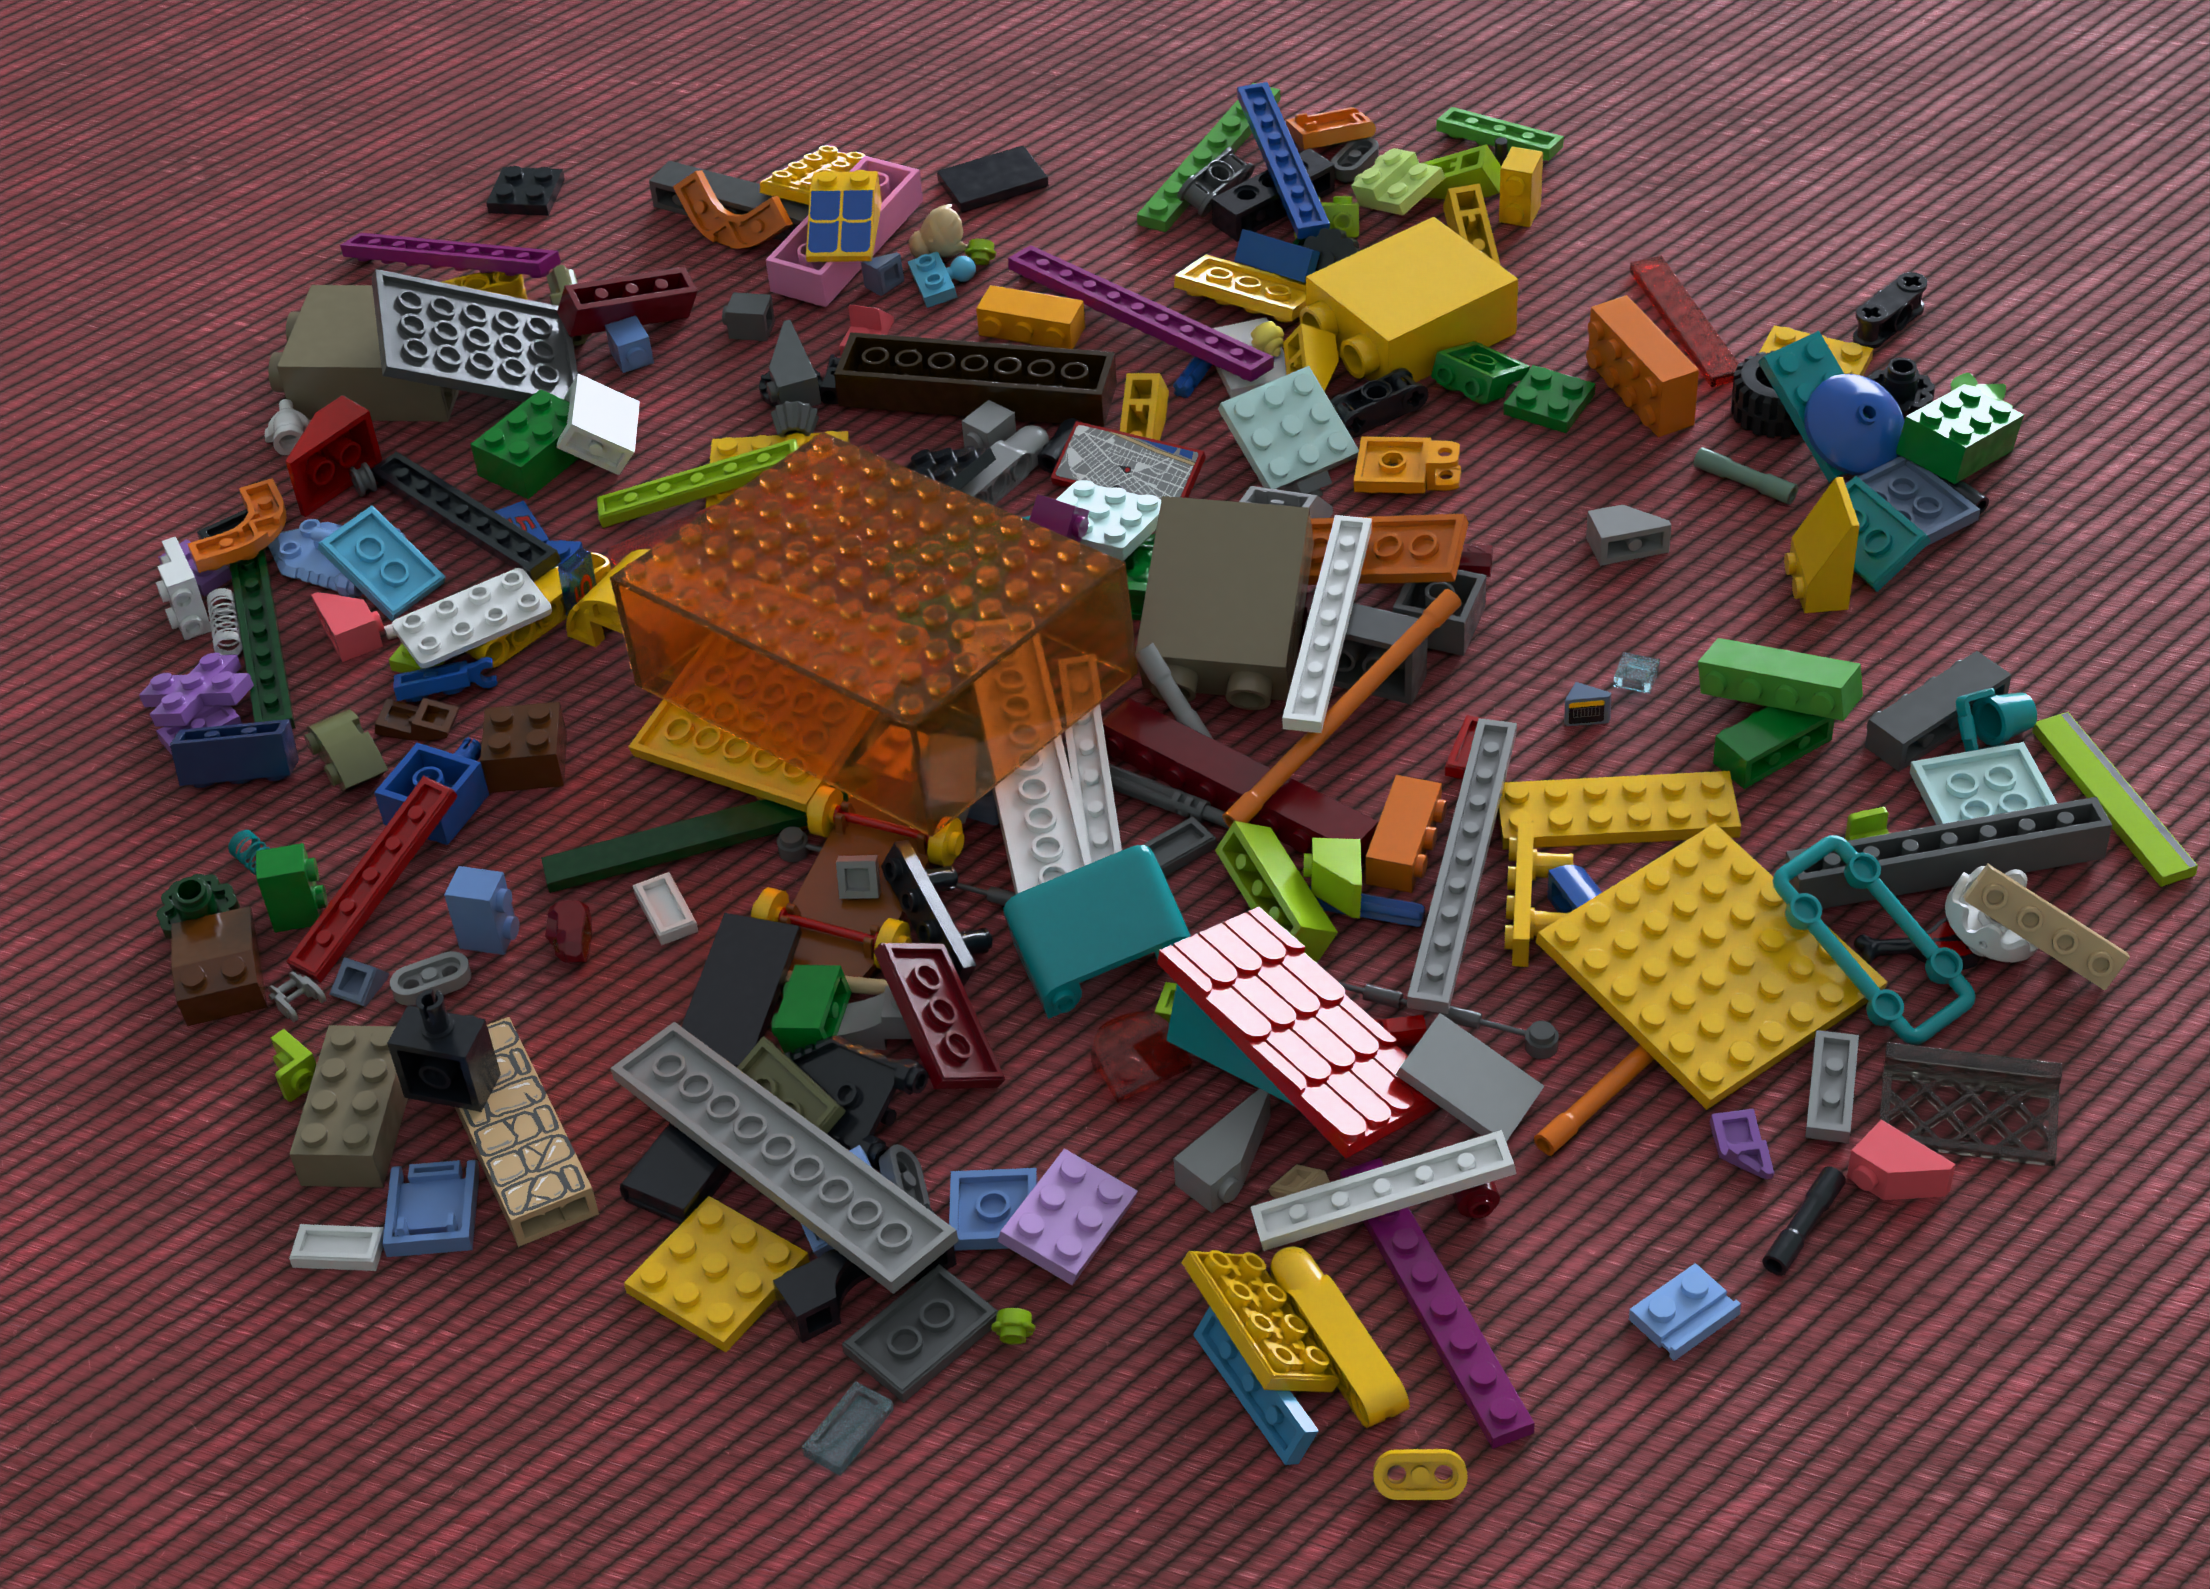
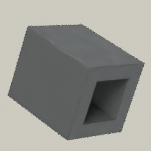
(749, 316)

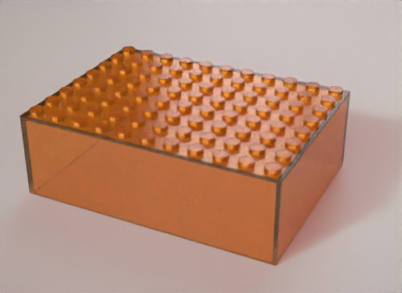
(878, 629)

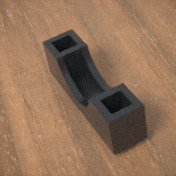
(814, 1292)

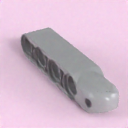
(1012, 464)

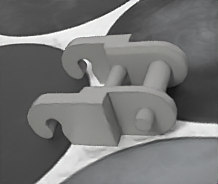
(304, 985)

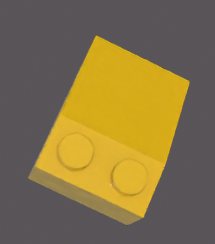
(1825, 552)

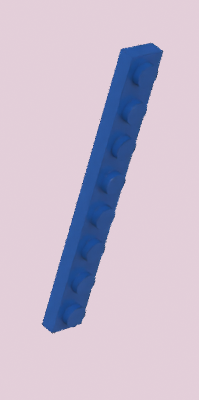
(1282, 160)

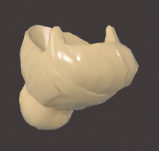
(939, 233)

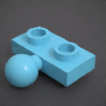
(935, 280)

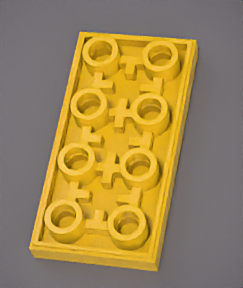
(795, 180)
(1261, 1321)

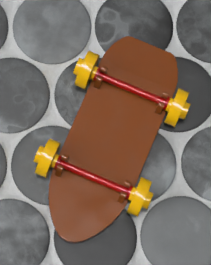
(851, 929)

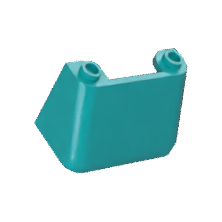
(1092, 923)

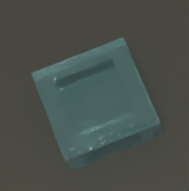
(1636, 672)

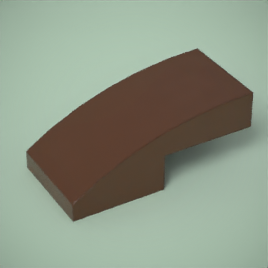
(409, 722)

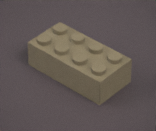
(350, 1111)

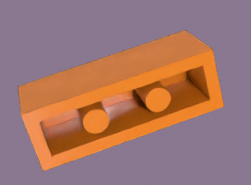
(1405, 834)

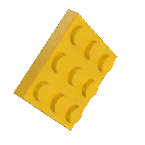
(715, 1273)

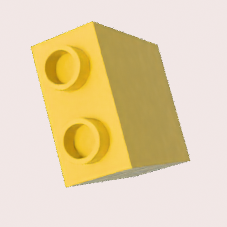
(1411, 300)

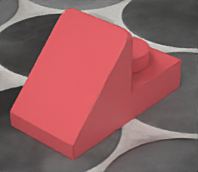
(867, 321)

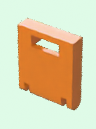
(1330, 127)

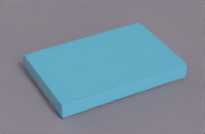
(381, 563)

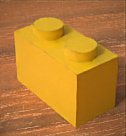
(1520, 186)

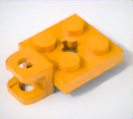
(1416, 463)

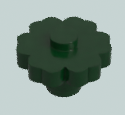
(193, 899)

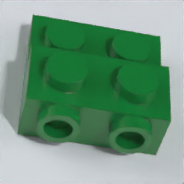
(1477, 371)

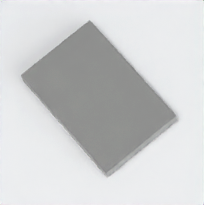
(1469, 1079)

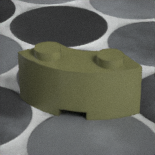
(345, 749)

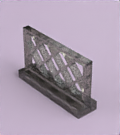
(1981, 1074)

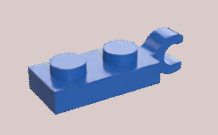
(444, 678)

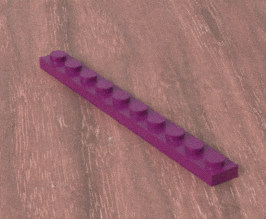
(1142, 313)

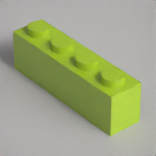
(1275, 885)

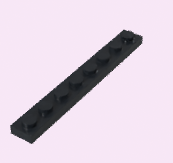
(465, 515)

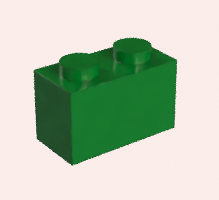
(290, 887)
(811, 1006)

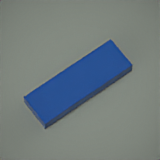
(1276, 256)

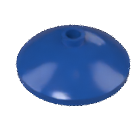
(1841, 430)

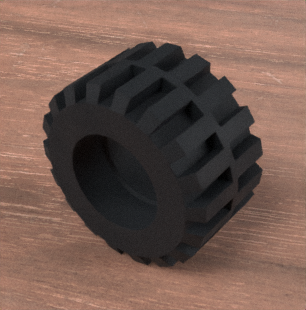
(1757, 403)

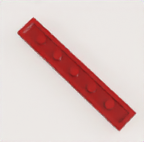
(371, 879)

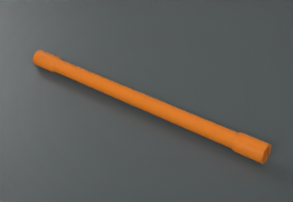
(1432, 617)
(1566, 1124)

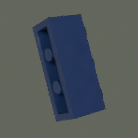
(234, 753)

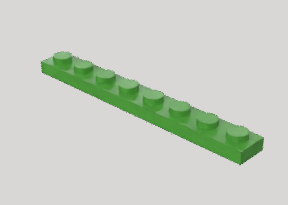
(1231, 132)

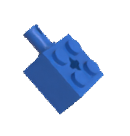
(456, 771)

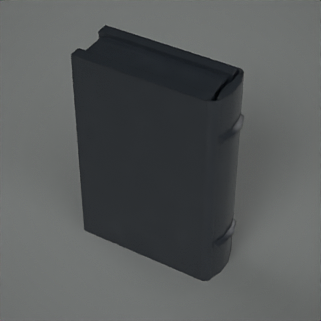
(673, 1177)

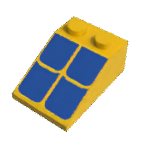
(843, 216)

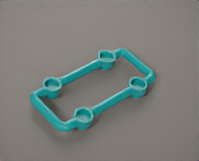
(1883, 1005)

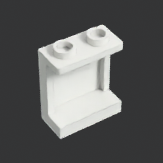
(600, 425)

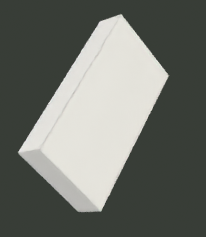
(665, 908)
(337, 1247)

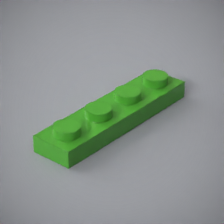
(1486, 130)

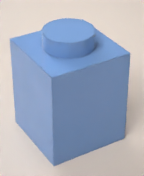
(629, 344)

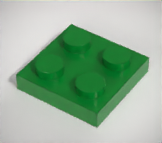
(1549, 399)

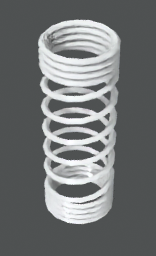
(226, 635)

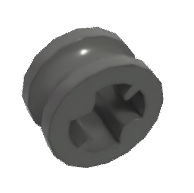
(362, 479)

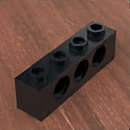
(1257, 202)

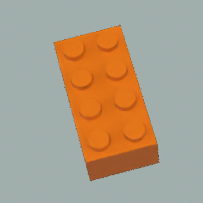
(1642, 366)

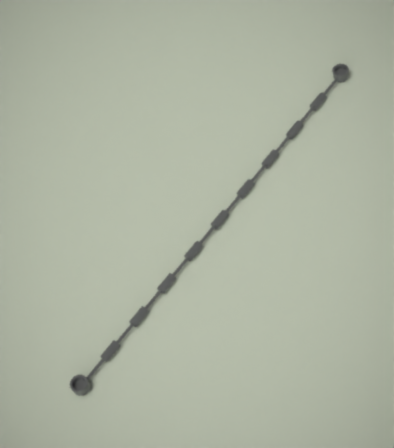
(1540, 1037)

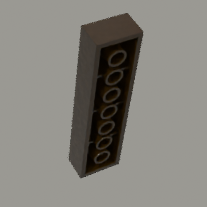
(963, 375)

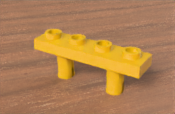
(1520, 877)

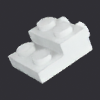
(182, 592)

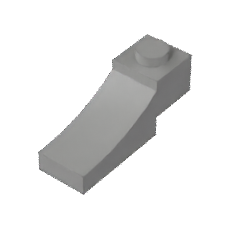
(873, 1022)

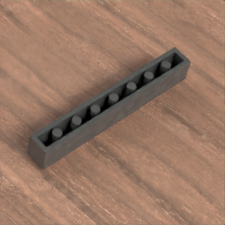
(1941, 853)

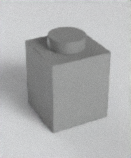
(988, 425)

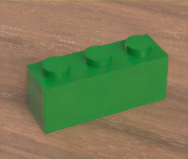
(1768, 743)

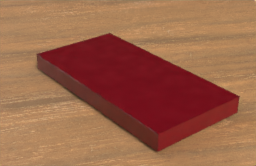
(939, 1015)

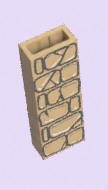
(526, 1147)

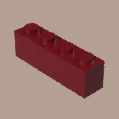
(649, 296)

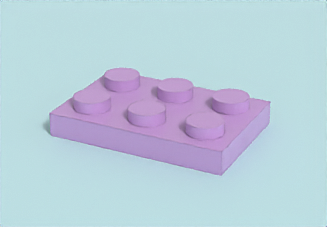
(1067, 1216)

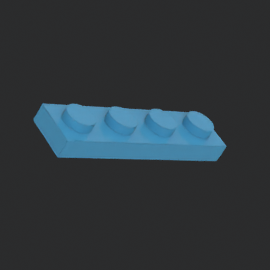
(1273, 1411)

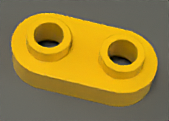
(1419, 1478)

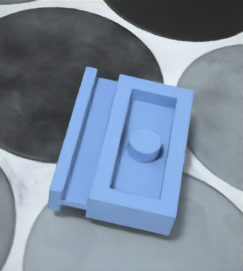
(1684, 1311)

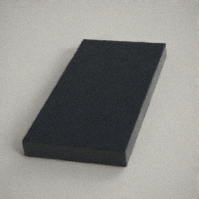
(741, 984)

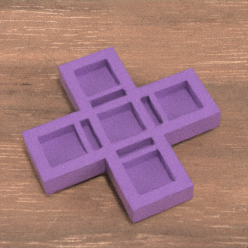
(208, 684)

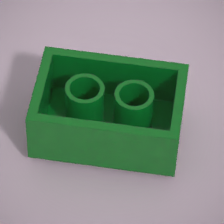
(1959, 433)
(522, 446)

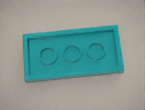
(1795, 375)

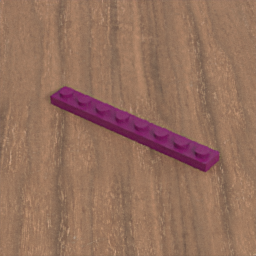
(451, 254)
(1448, 1323)

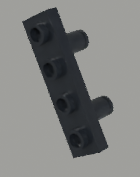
(919, 899)

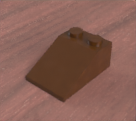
(217, 966)

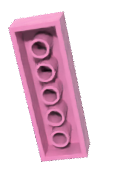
(822, 281)

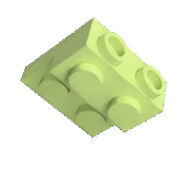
(1396, 182)

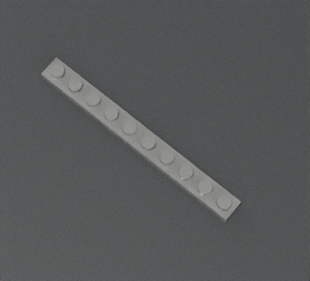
(1462, 867)

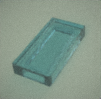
(847, 1428)

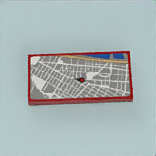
(1127, 460)

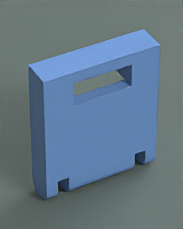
(431, 1210)

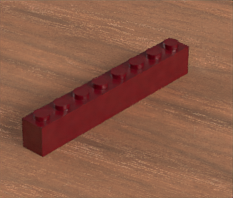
(1223, 775)

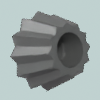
(794, 418)

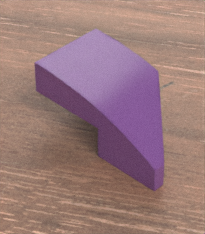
(1740, 1142)

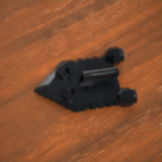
(862, 1086)

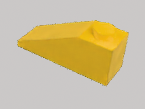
(1468, 217)
(1312, 348)
(1144, 405)

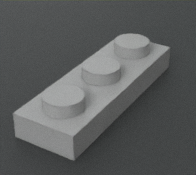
(1832, 1086)

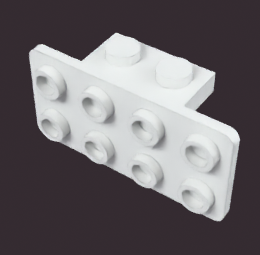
(471, 617)

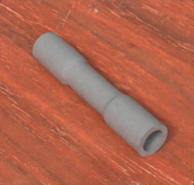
(1161, 677)

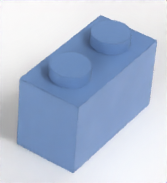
(481, 910)

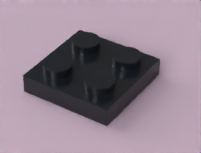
(525, 191)

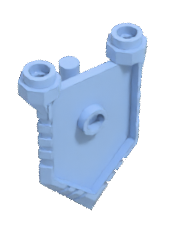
(299, 557)

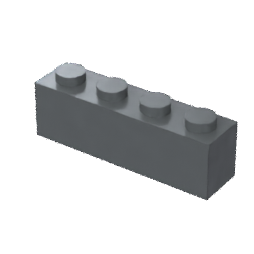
(1929, 713)

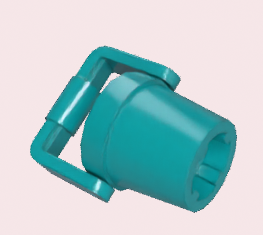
(1994, 717)

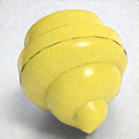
(1268, 338)

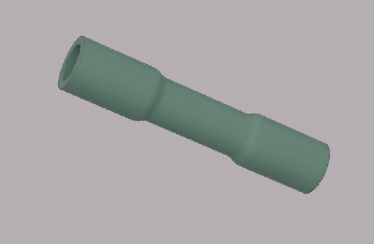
(1726, 468)

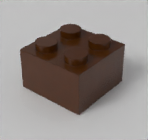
(524, 747)

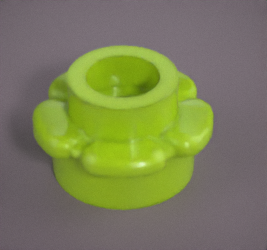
(981, 251)
(1013, 1325)

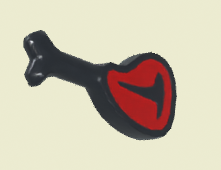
(1940, 933)

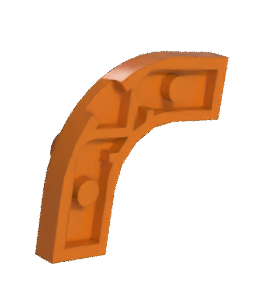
(724, 226)
(260, 528)

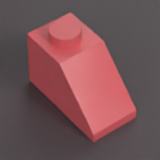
(348, 624)
(1898, 1166)

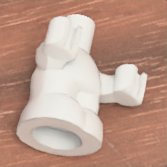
(286, 427)

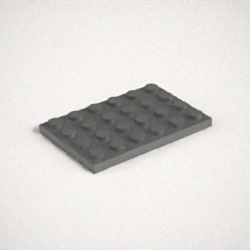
(470, 338)

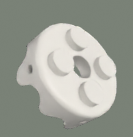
(1981, 932)

